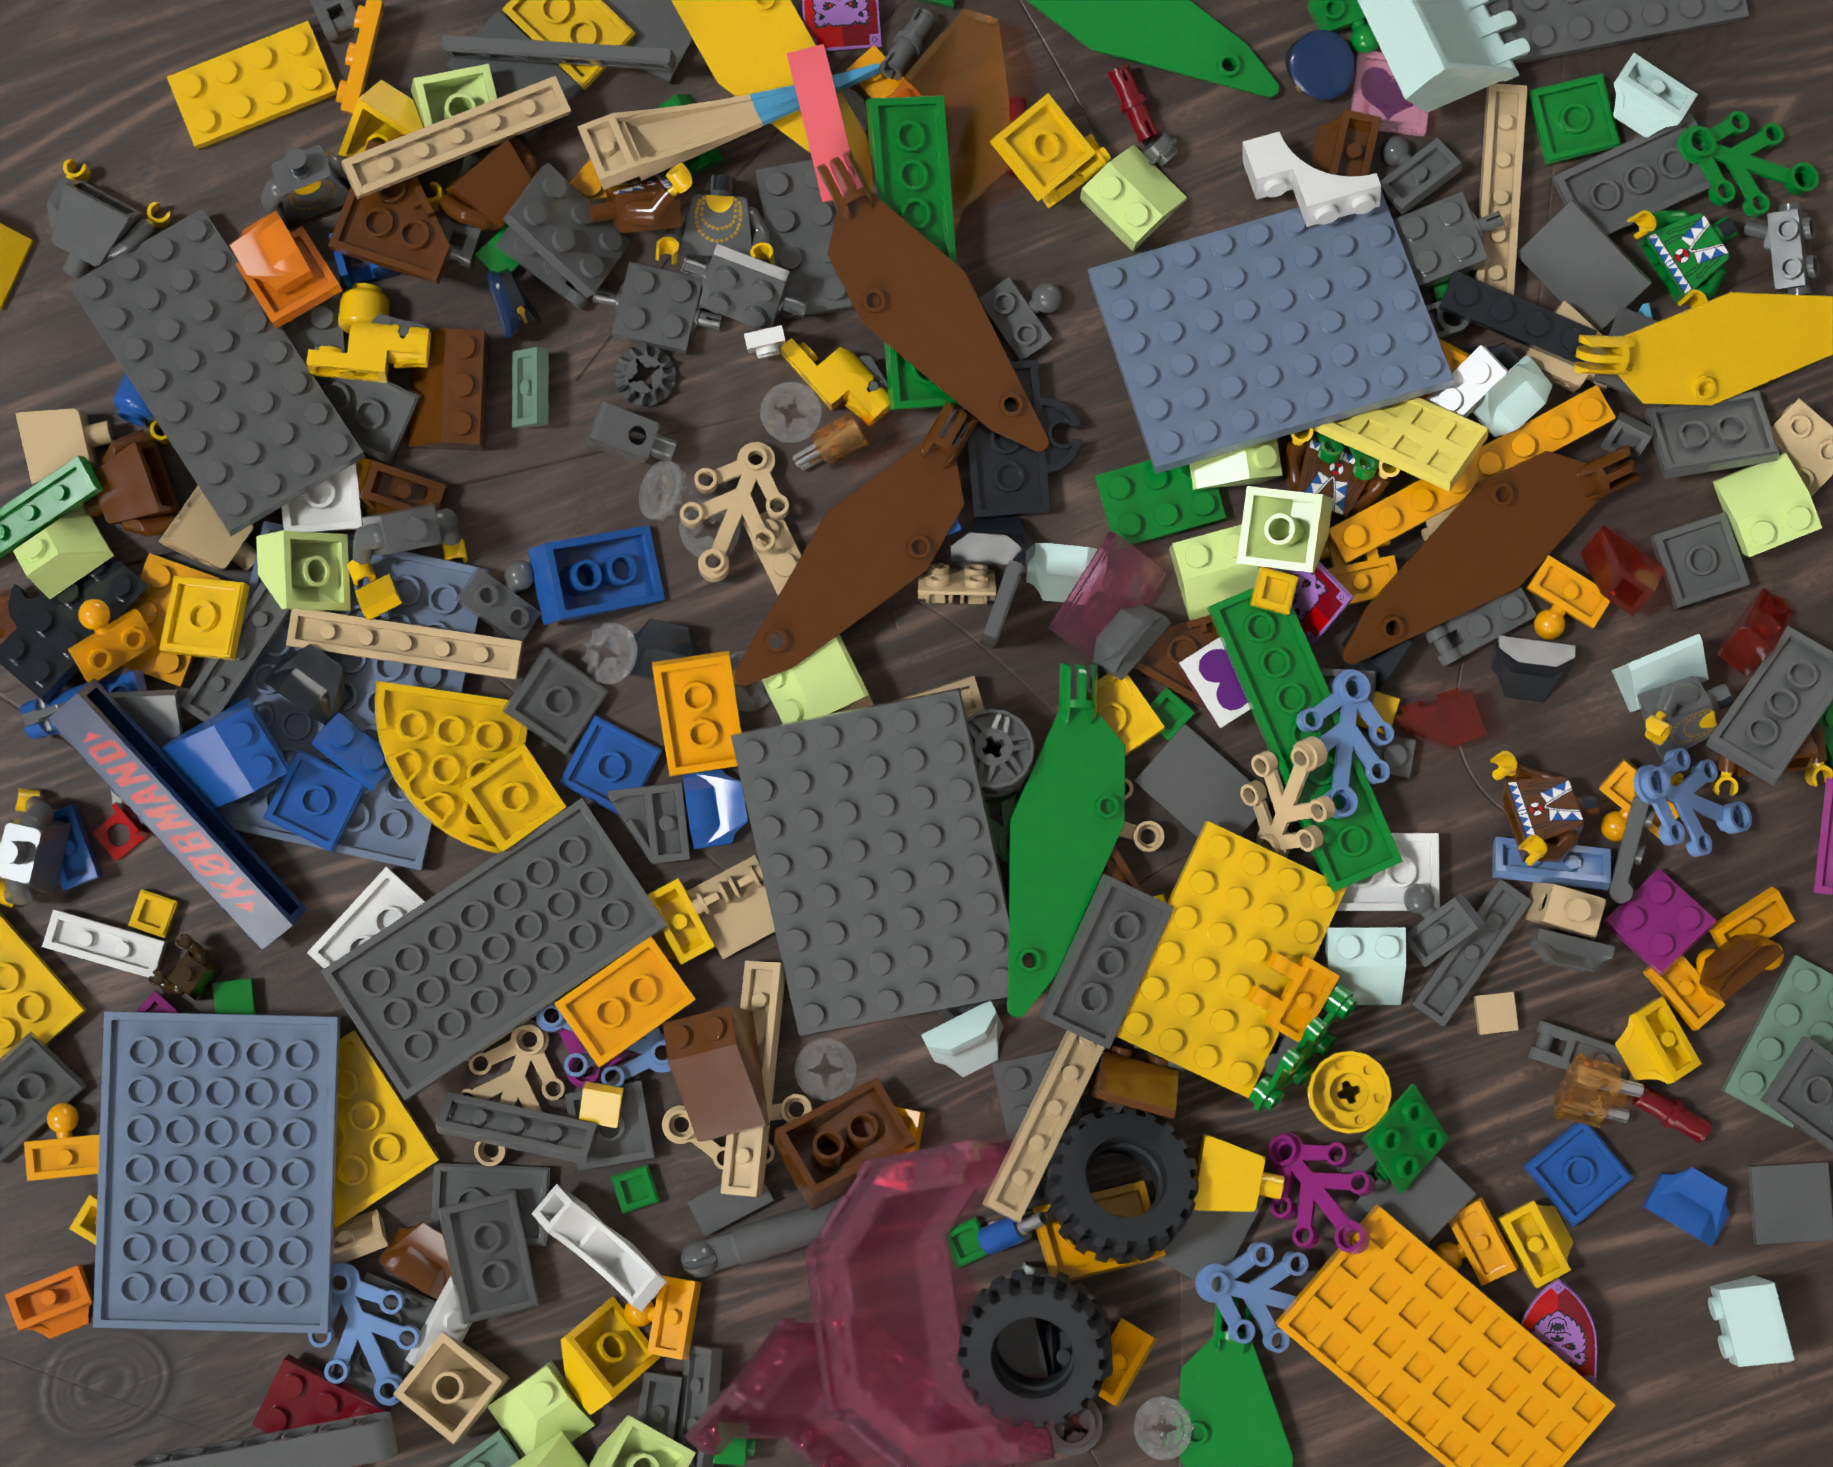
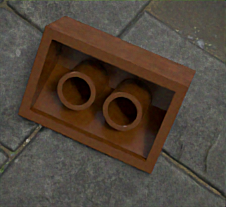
(452, 391)

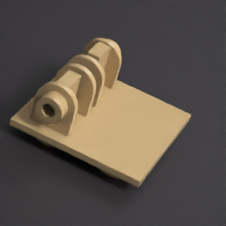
(1807, 443)
(974, 581)
(734, 907)

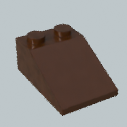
(718, 1071)
(1135, 1082)
(834, 1140)

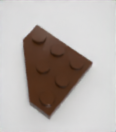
(393, 230)
(1171, 648)

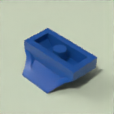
(714, 807)
(1690, 1203)

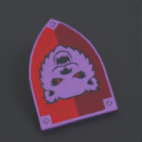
(843, 23)
(1317, 600)
(1565, 1327)

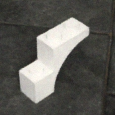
(1320, 195)
(599, 1246)

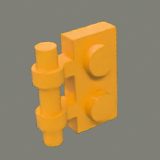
(1363, 578)

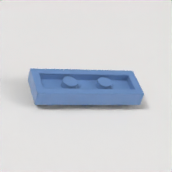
(1579, 868)

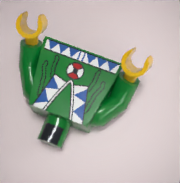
(1685, 252)

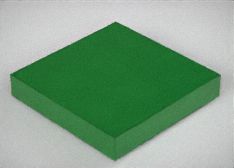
(1573, 119)

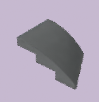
(1424, 1205)

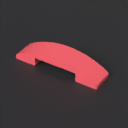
(819, 110)

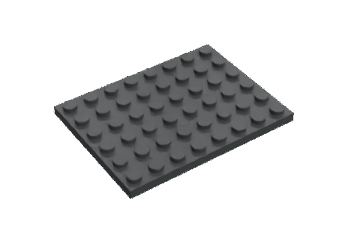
(877, 861)

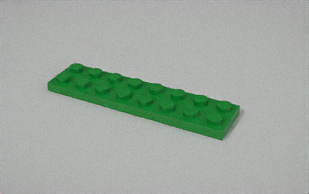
(914, 181)
(1278, 683)

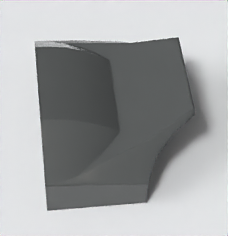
(1128, 639)
(1570, 951)

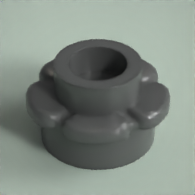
(1161, 149)

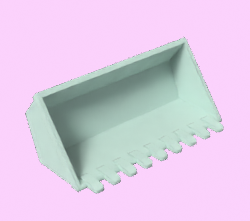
(1443, 47)

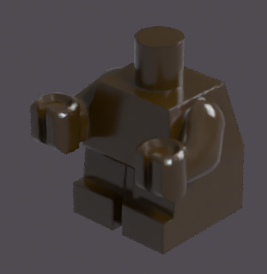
(191, 975)

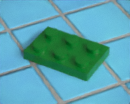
(1153, 505)

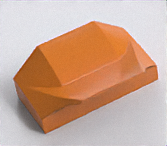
(271, 254)
(53, 1303)

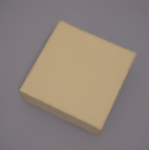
(1495, 1013)

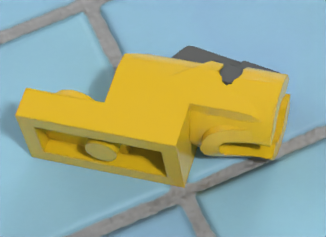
(372, 350)
(842, 378)

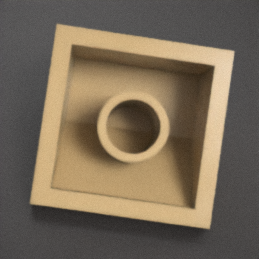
(451, 1387)

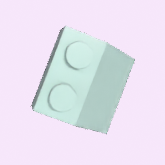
(1660, 668)
(1368, 962)
(1750, 1322)

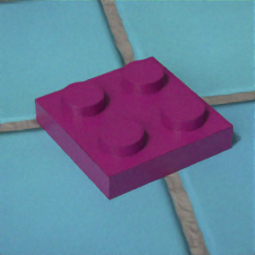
(1660, 922)

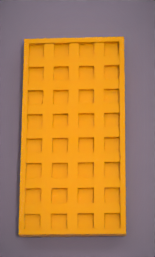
(1441, 1356)

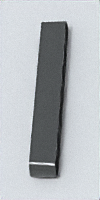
(326, 1444)

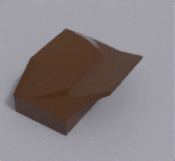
(1346, 144)
(395, 489)
(1737, 964)
(418, 1258)

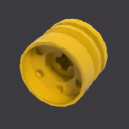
(1369, 1103)

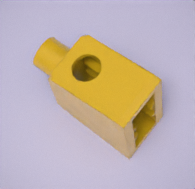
(1232, 1177)

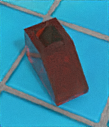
(1621, 570)
(1755, 632)
(1444, 723)

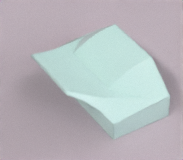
(1649, 97)
(1514, 398)
(1057, 569)
(966, 1040)

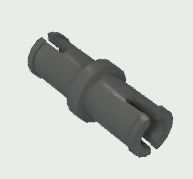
(907, 43)

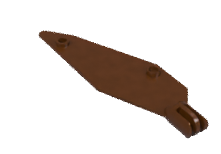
(923, 306)
(1488, 544)
(864, 551)

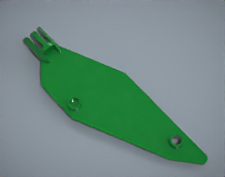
(1163, 36)
(1062, 835)
(1231, 1405)

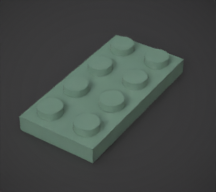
(1796, 1008)

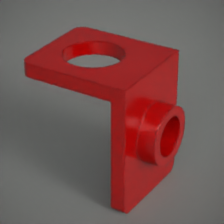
(125, 816)

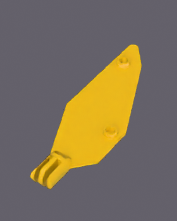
(747, 55)
(1715, 347)

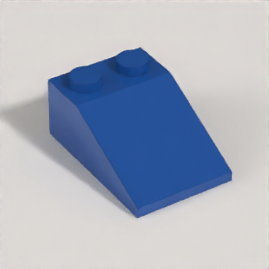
(596, 574)
(228, 754)

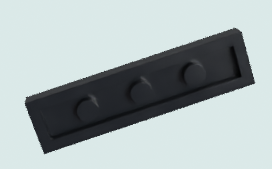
(1513, 318)

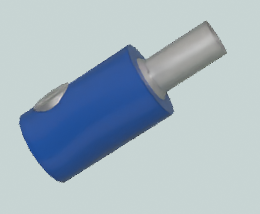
(1006, 1233)

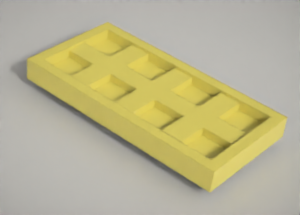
(1413, 438)

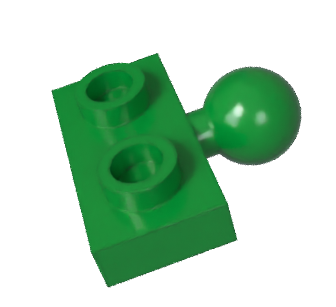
(1341, 16)

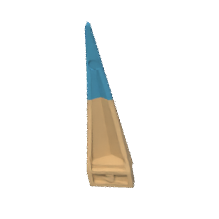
(660, 138)

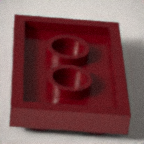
(305, 1398)

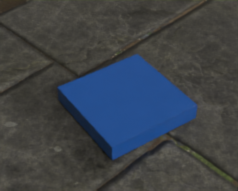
(609, 761)
(315, 801)
(1577, 1172)

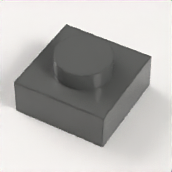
(1628, 432)

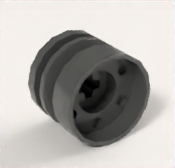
(1008, 773)

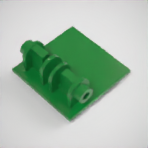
(1405, 1139)

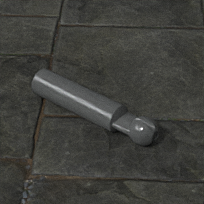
(756, 1240)

